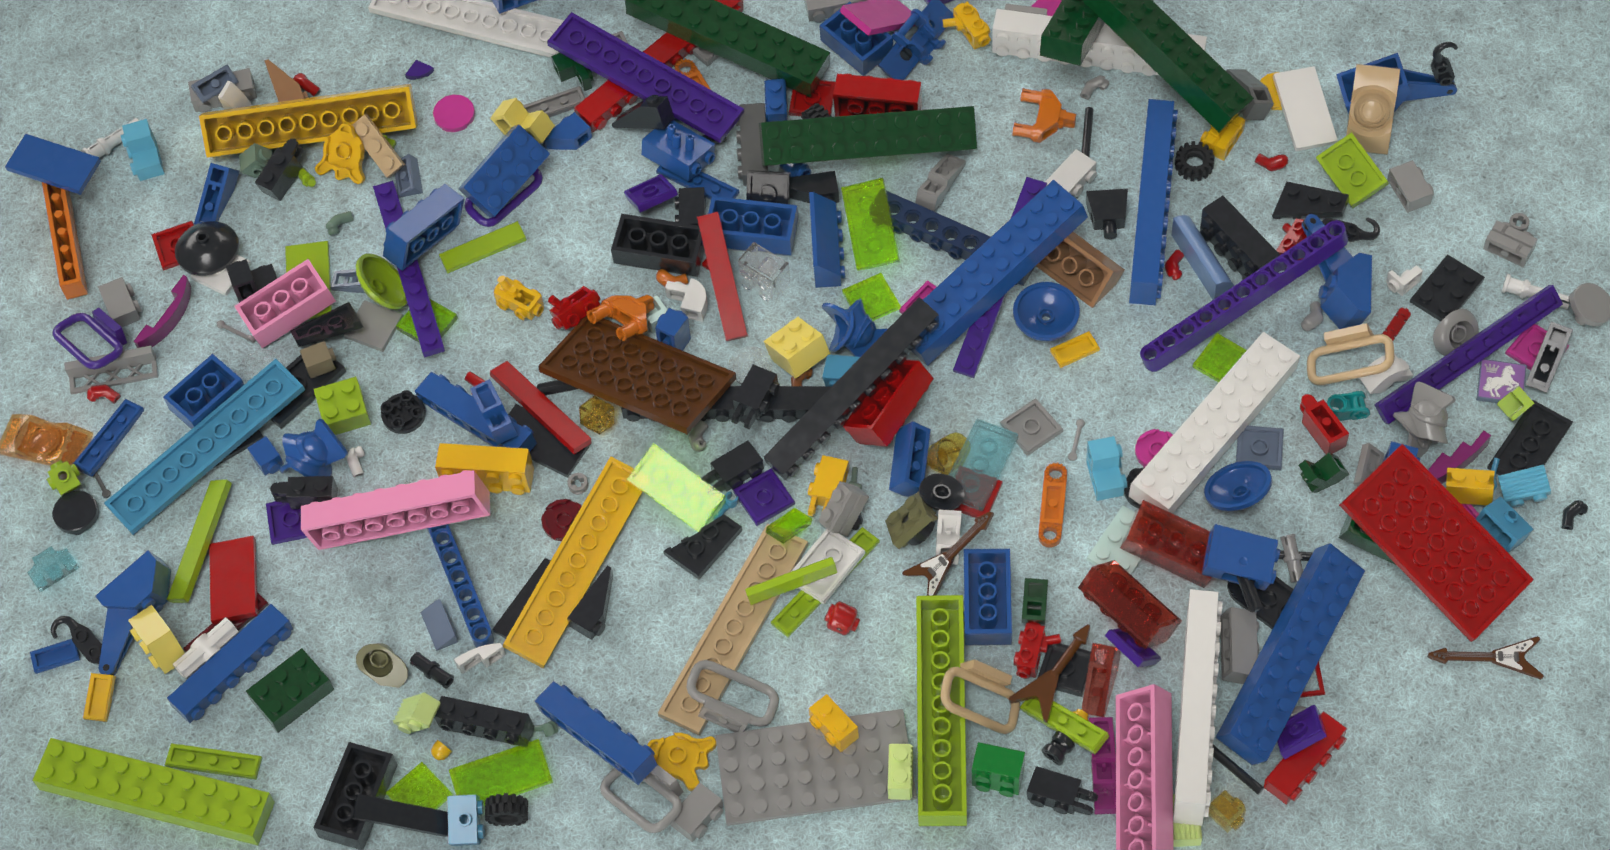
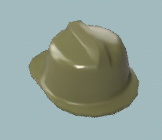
(375, 656)

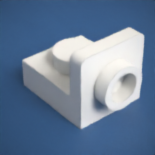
(1405, 282)

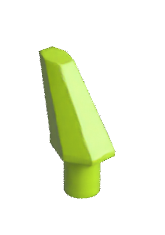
(306, 178)

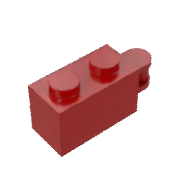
(1323, 424)

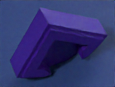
(419, 70)

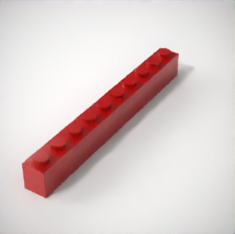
(610, 98)

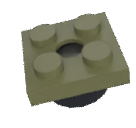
(911, 522)

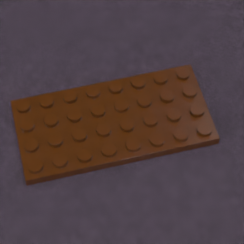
(638, 374)

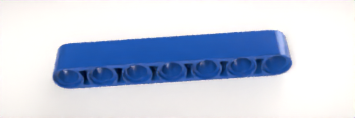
(463, 588)

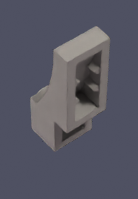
(939, 181)

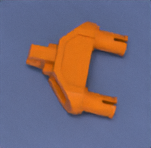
(1049, 116)
(626, 310)

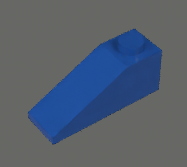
(216, 192)

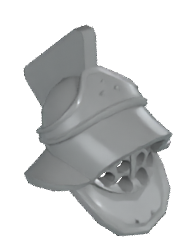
(1426, 417)

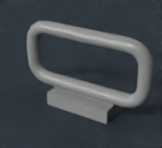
(723, 713)
(661, 782)

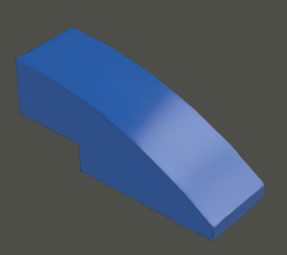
(493, 412)

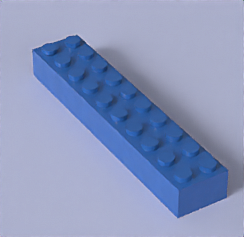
(1153, 203)
(999, 265)
(1290, 654)

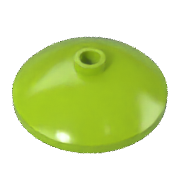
(380, 281)

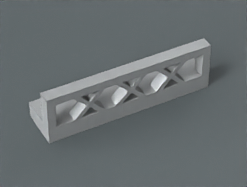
(128, 358)

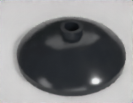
(206, 248)

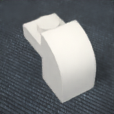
(692, 296)
(1381, 382)
(948, 531)

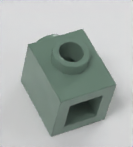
(254, 160)

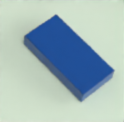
(54, 656)

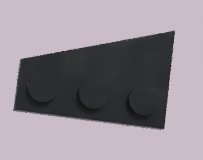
(1303, 200)
(331, 324)
(702, 549)

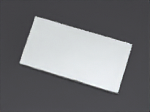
(1305, 108)

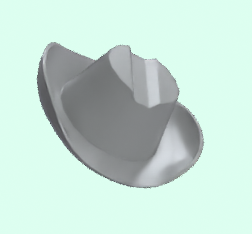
(1455, 330)

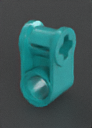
(1350, 405)

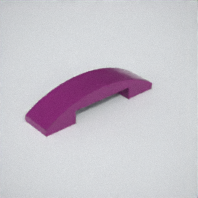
(153, 335)

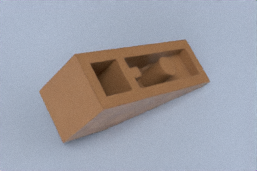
(284, 86)

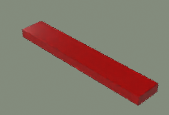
(722, 276)
(540, 407)

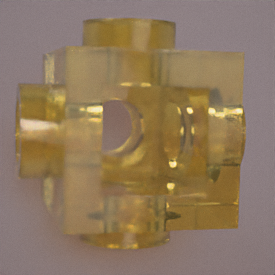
(597, 415)

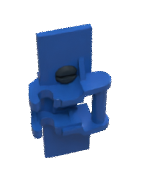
(908, 53)

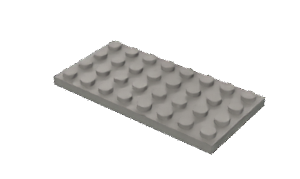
(799, 773)

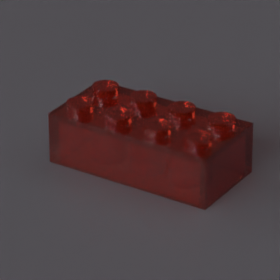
(1168, 542)
(1129, 604)

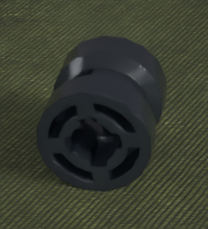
(1058, 747)

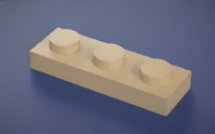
(378, 146)

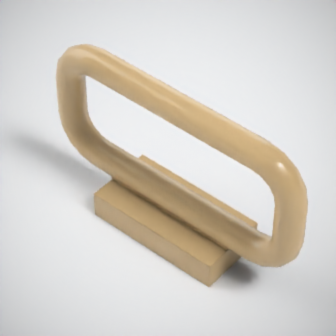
(1348, 339)
(985, 677)

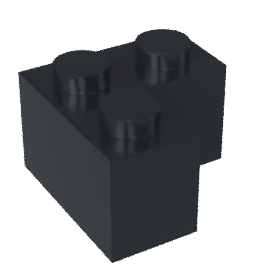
(248, 281)

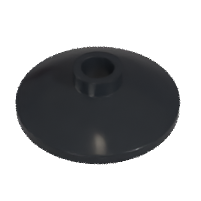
(941, 492)

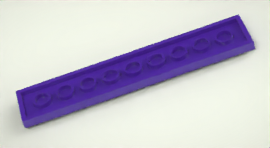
(645, 76)

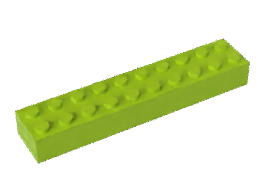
(940, 732)
(154, 791)

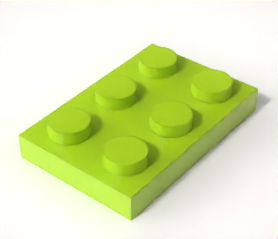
(1352, 170)

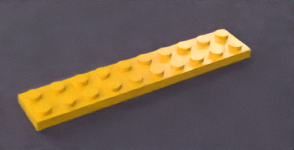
(574, 564)

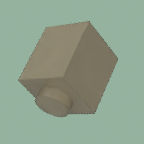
(318, 359)

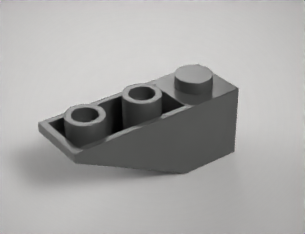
(1262, 99)

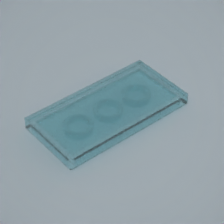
(982, 461)

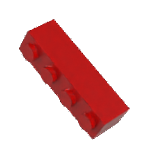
(1301, 768)

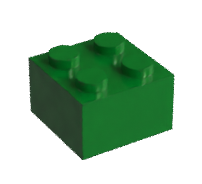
(998, 769)

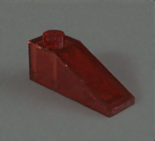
(1100, 678)

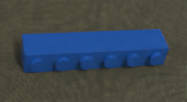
(462, 409)
(230, 663)
(596, 732)

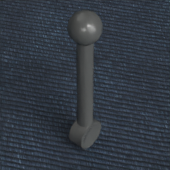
(105, 492)

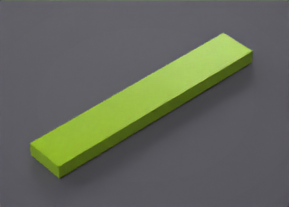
(199, 541)
(803, 604)

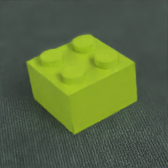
(342, 405)

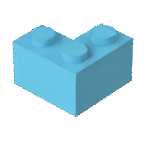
(143, 149)
(1103, 466)

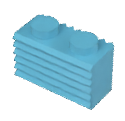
(1525, 485)

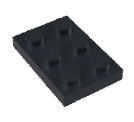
(1447, 288)

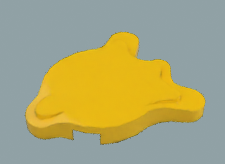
(344, 154)
(682, 756)

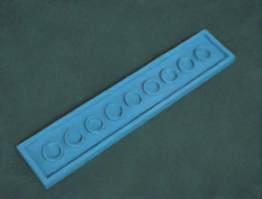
(204, 446)

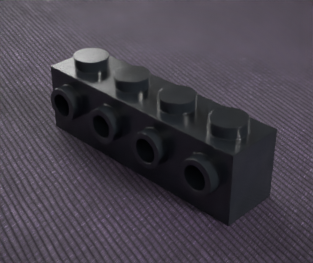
(484, 721)

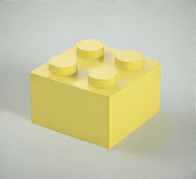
(796, 347)

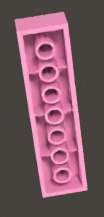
(395, 510)
(1144, 770)

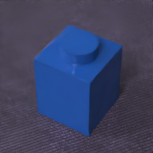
(265, 456)

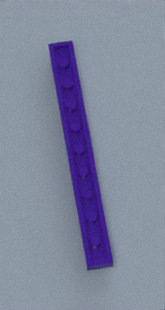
(411, 278)
(981, 330)
(1473, 350)

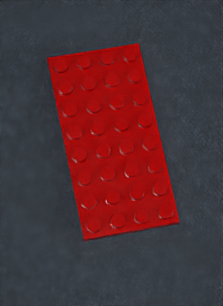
(1436, 542)

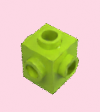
(67, 485)

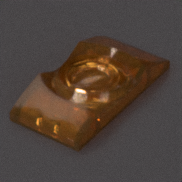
(42, 440)

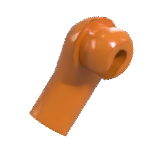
(663, 276)

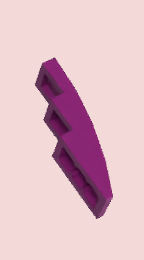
(1460, 458)
(1104, 769)

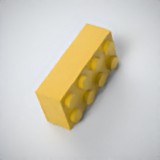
(496, 466)

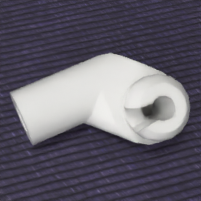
(353, 462)

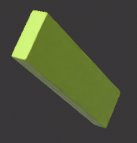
(482, 247)
(791, 580)
(1065, 721)
(213, 761)

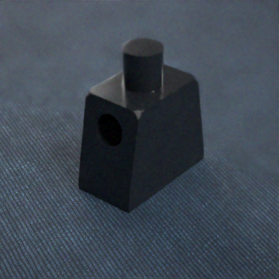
(1107, 210)

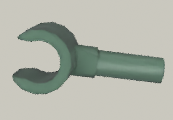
(854, 478)
(549, 728)

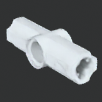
(204, 648)

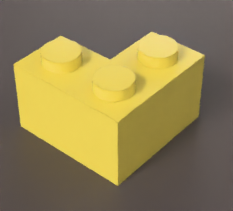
(513, 113)
(156, 639)

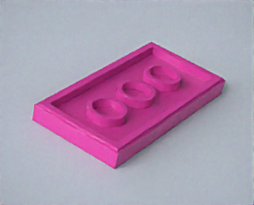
(877, 15)

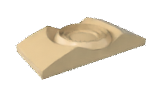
(1373, 106)

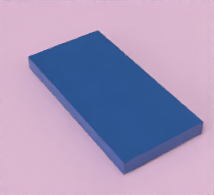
(53, 164)

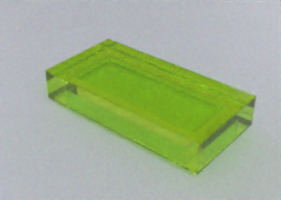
(788, 525)

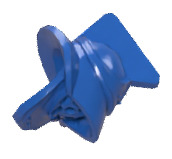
(853, 328)
(312, 451)

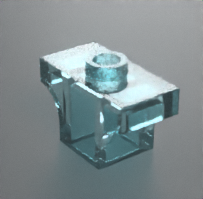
(51, 567)

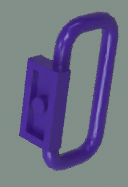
(489, 222)
(101, 324)

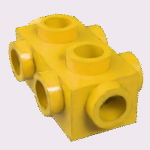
(970, 24)
(516, 296)

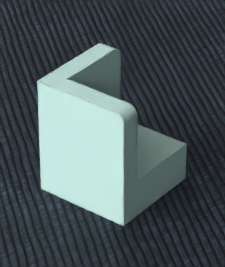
(653, 315)

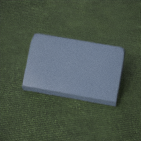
(213, 83)
(408, 177)
(438, 625)

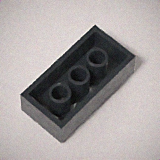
(1235, 238)
(658, 245)
(359, 772)

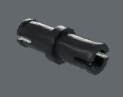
(431, 670)

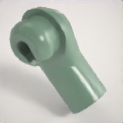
(332, 224)

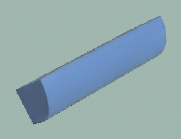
(1200, 256)

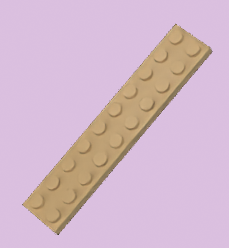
(731, 629)

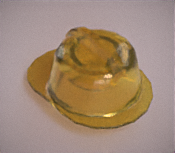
(945, 452)

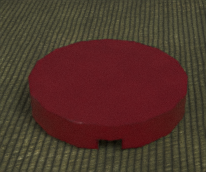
(558, 528)

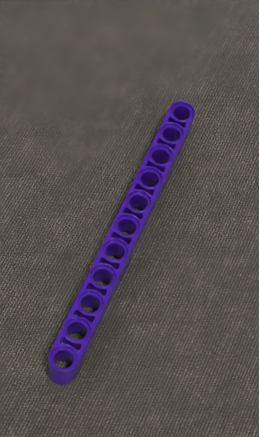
(1249, 286)

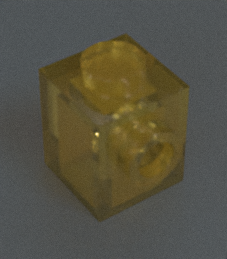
(1227, 811)

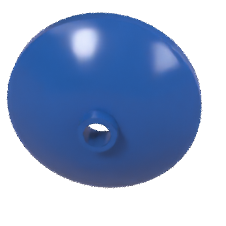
(1046, 300)
(1238, 486)

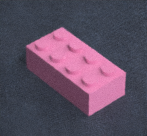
(285, 303)

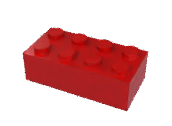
(874, 95)
(890, 405)

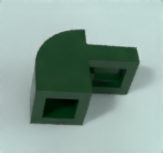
(568, 68)
(1323, 473)
(1034, 600)

